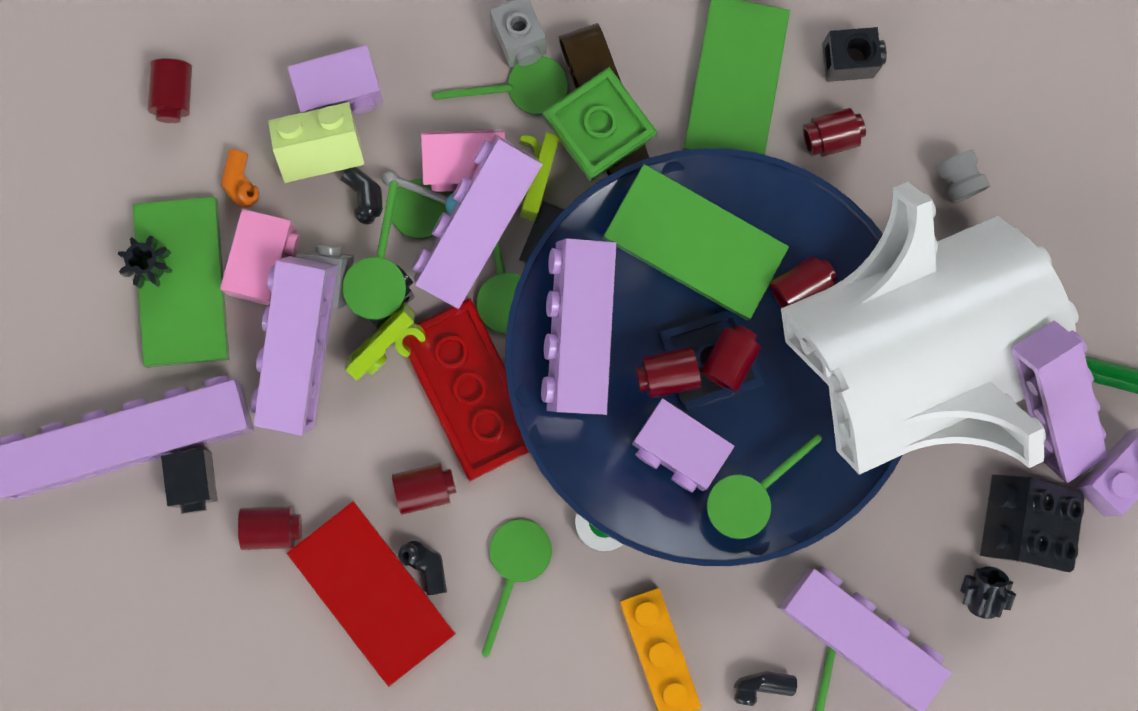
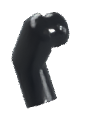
(368, 195)
(426, 561)
(763, 682)

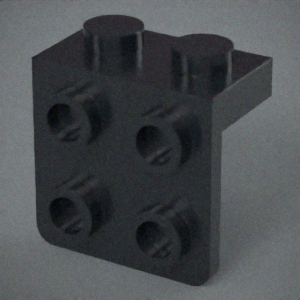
(1032, 522)

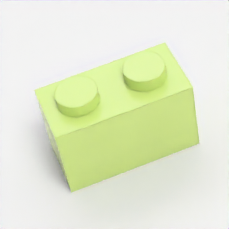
(316, 142)

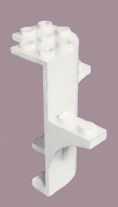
(927, 336)

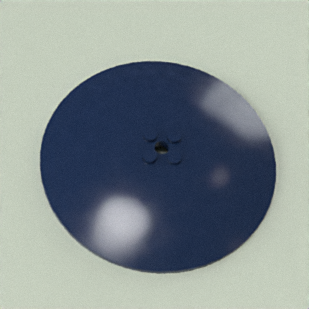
(767, 420)

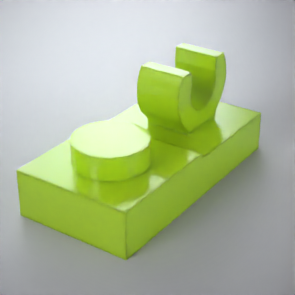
(545, 153)
(371, 352)

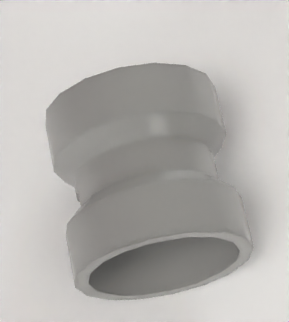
(963, 176)

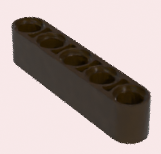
(587, 56)

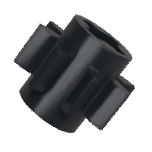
(133, 261)
(987, 592)

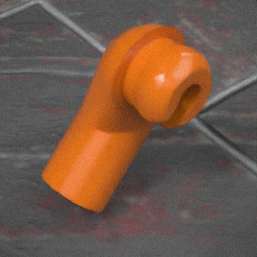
(234, 181)

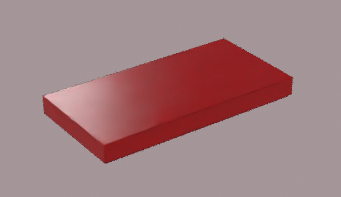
(467, 389)
(371, 593)

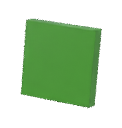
(599, 124)

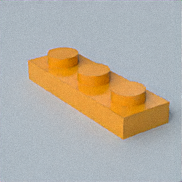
(660, 652)

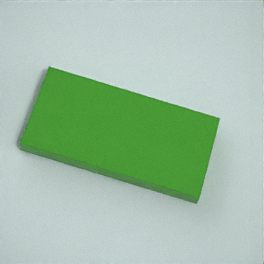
(737, 76)
(695, 242)
(187, 313)

